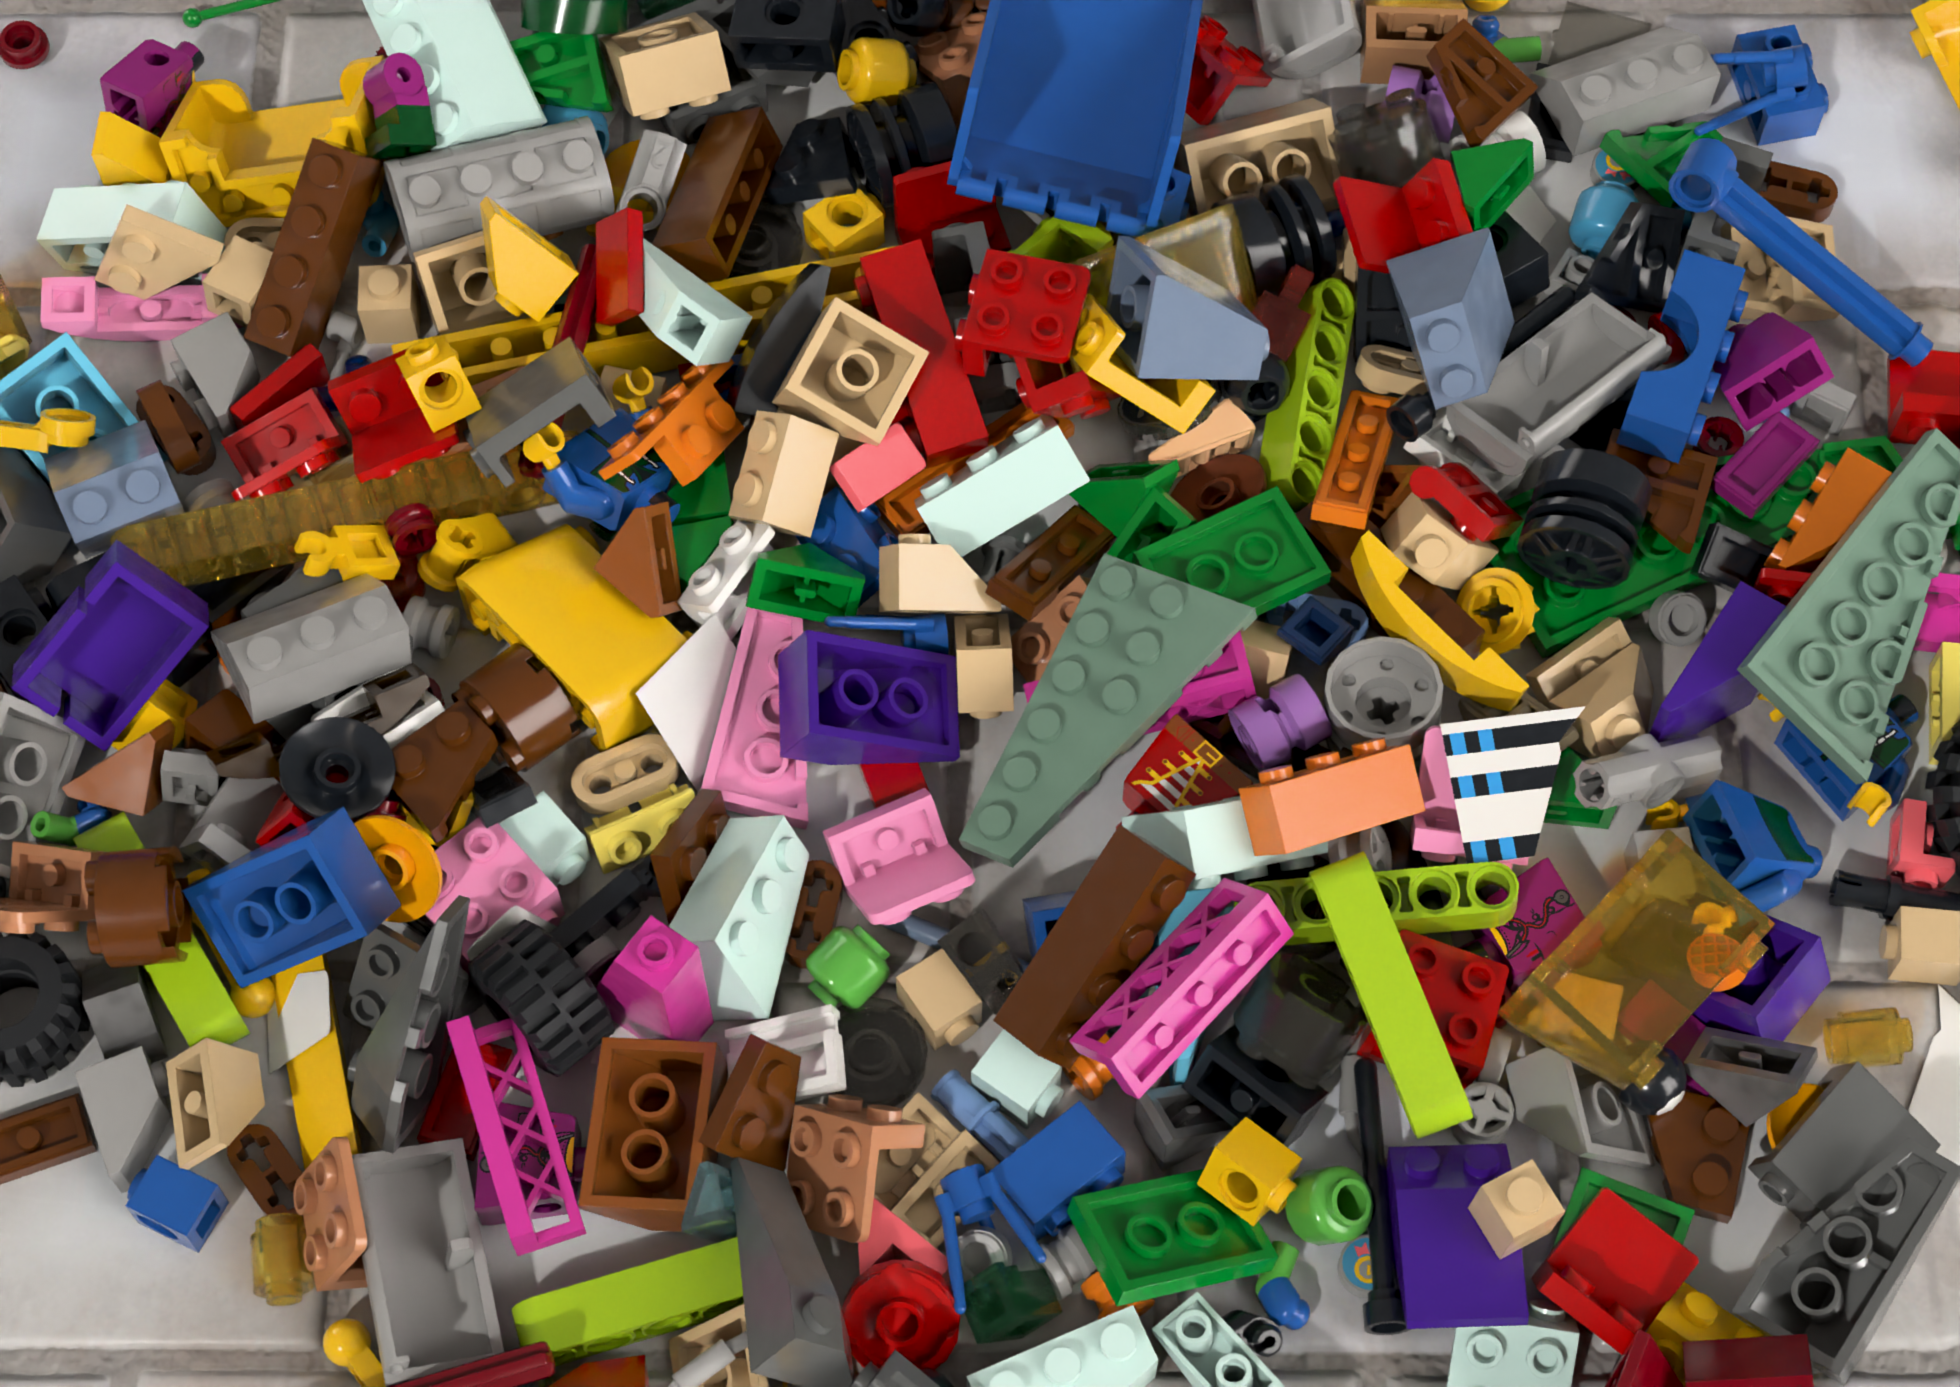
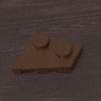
(1478, 82)
(1677, 490)
(441, 765)
(687, 847)
(756, 1106)
(1700, 1155)

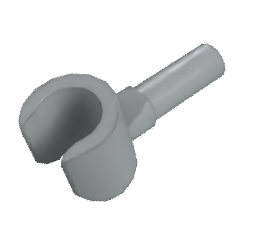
(349, 335)

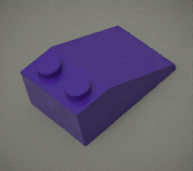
(1710, 683)
(866, 702)
(1775, 988)
(1440, 1252)

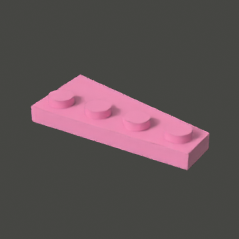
(747, 739)

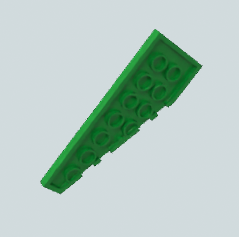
(1657, 563)

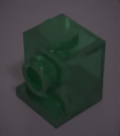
(1008, 1303)

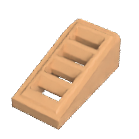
(1222, 433)

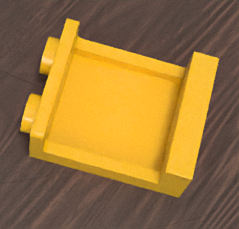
(1170, 400)

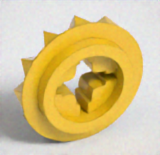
(1512, 590)

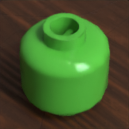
(847, 967)
(1329, 1205)

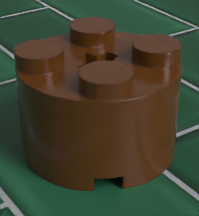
(520, 707)
(138, 907)

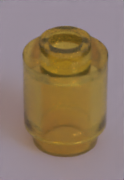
(1867, 1036)
(279, 1259)

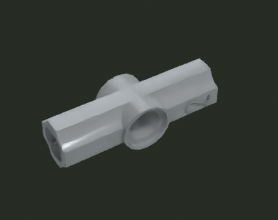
(653, 176)
(1647, 771)

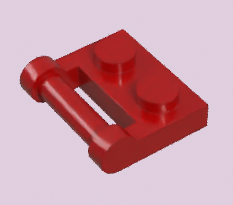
(1472, 503)

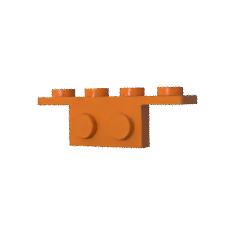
(685, 431)

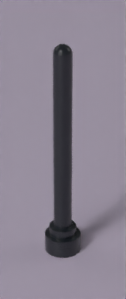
(1415, 413)
(1384, 1309)

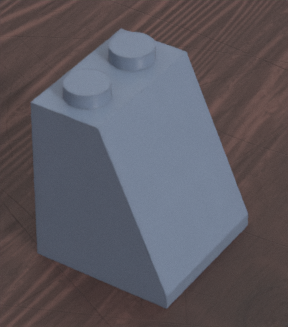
(1454, 314)
(1180, 320)
(111, 486)

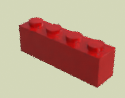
(941, 399)

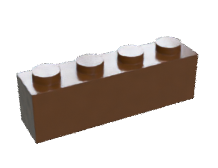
(719, 193)
(313, 247)
(1336, 547)
(1094, 944)

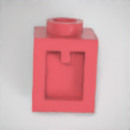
(1910, 848)

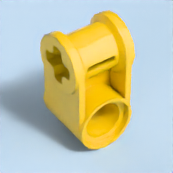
(460, 546)

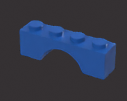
(1666, 401)

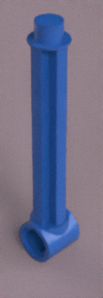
(1710, 181)

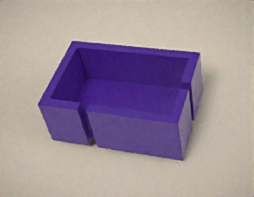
(110, 645)

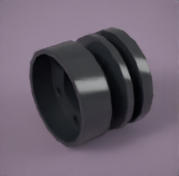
(891, 144)
(1284, 230)
(1584, 518)

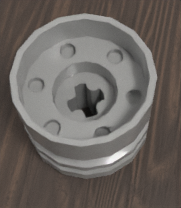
(1383, 691)

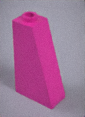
(658, 986)

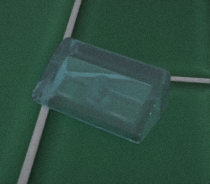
(711, 1204)

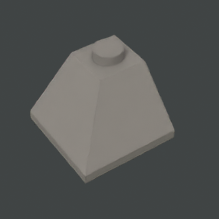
(1577, 1110)

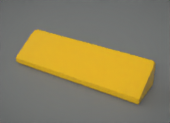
(319, 1076)

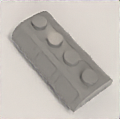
(1306, 35)
(543, 176)
(1556, 384)
(425, 1260)

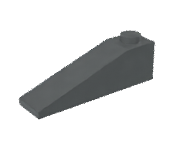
(30, 521)
(406, 1049)
(1851, 1259)
(788, 1297)

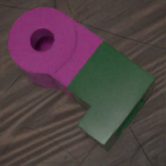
(399, 109)

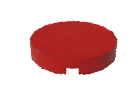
(903, 1310)

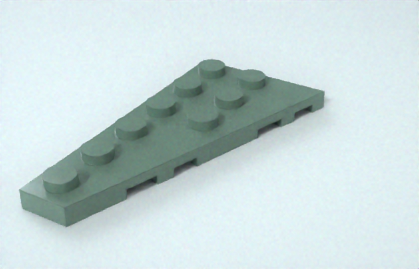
(1858, 615)
(1106, 684)

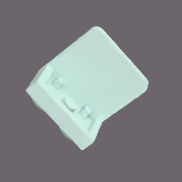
(1517, 1355)

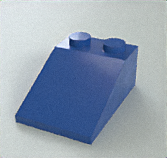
(293, 898)

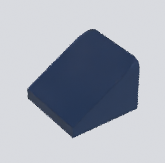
(1316, 631)

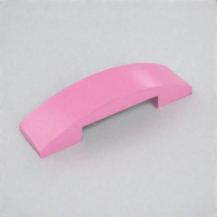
(103, 313)

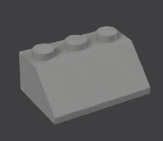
(1628, 87)
(314, 646)
(35, 764)

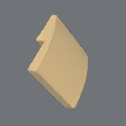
(1772, 286)
(912, 1176)

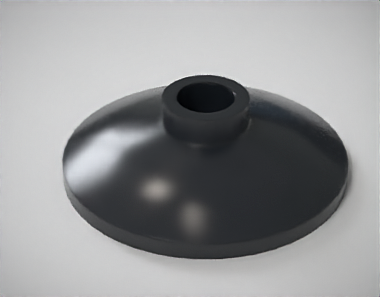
(342, 748)

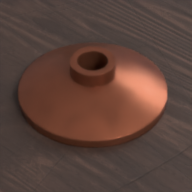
(1220, 485)

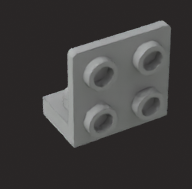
(232, 821)

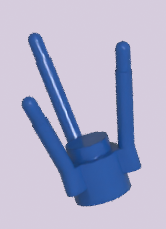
(1780, 68)
(917, 632)
(970, 1196)

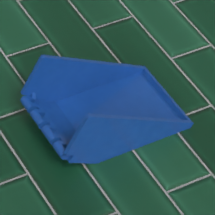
(1078, 108)

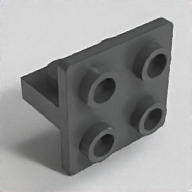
(380, 969)

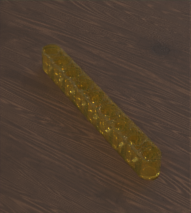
(265, 529)

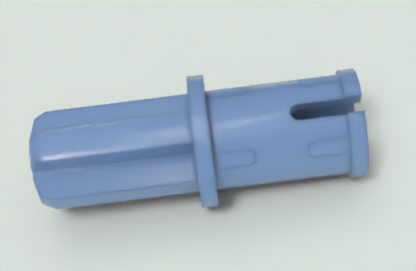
(978, 1115)

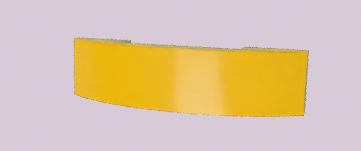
(1482, 680)

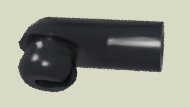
(1256, 1331)

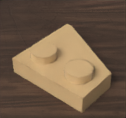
(153, 254)

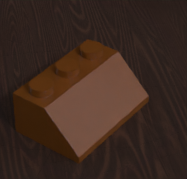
(647, 1128)

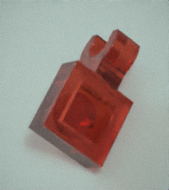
(1281, 312)

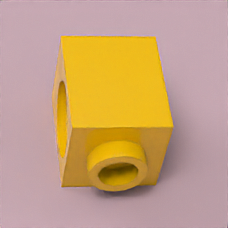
(830, 239)
(443, 402)
(1250, 1172)

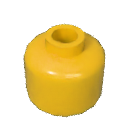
(875, 70)

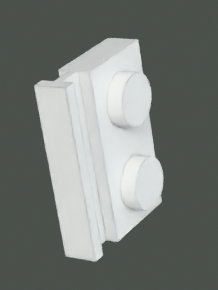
(808, 1034)

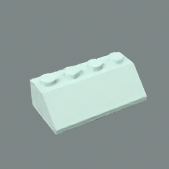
(466, 64)

